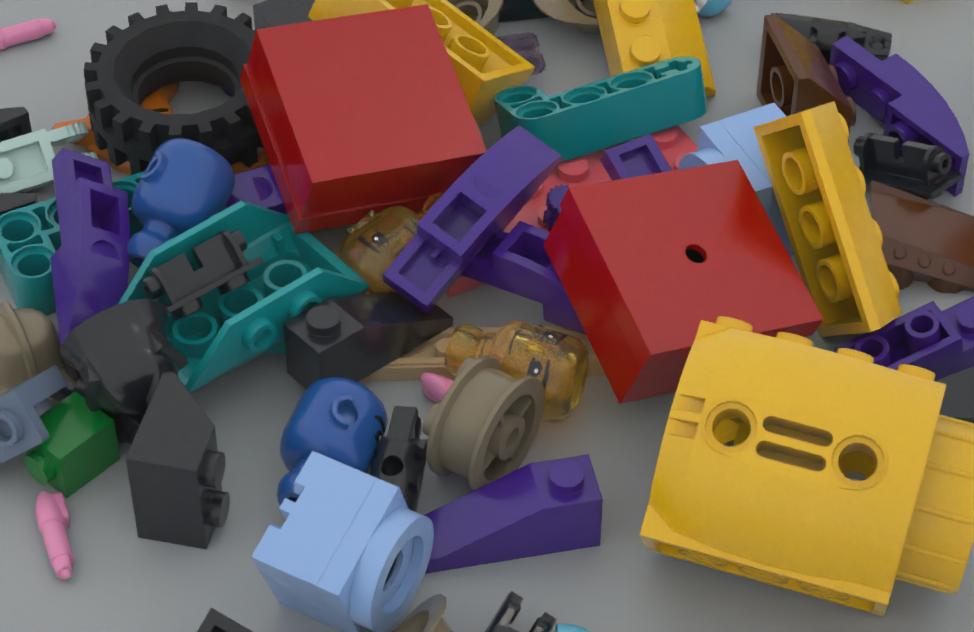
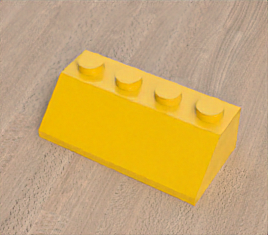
(650, 32)
(478, 57)
(829, 220)

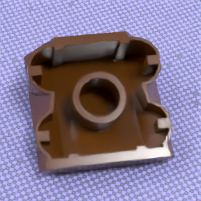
(923, 240)

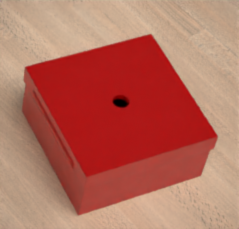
(359, 114)
(661, 256)

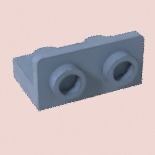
(20, 412)

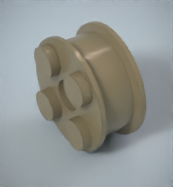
(483, 422)

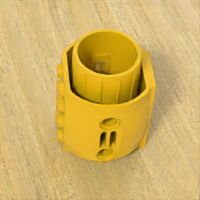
(766, 461)

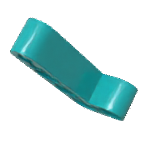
(607, 109)
(31, 238)

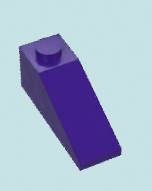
(520, 515)

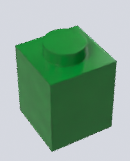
(77, 447)

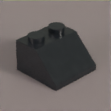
(176, 470)

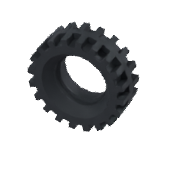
(161, 53)

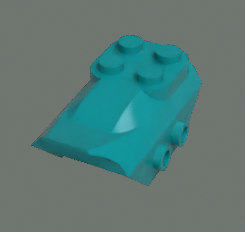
(250, 318)

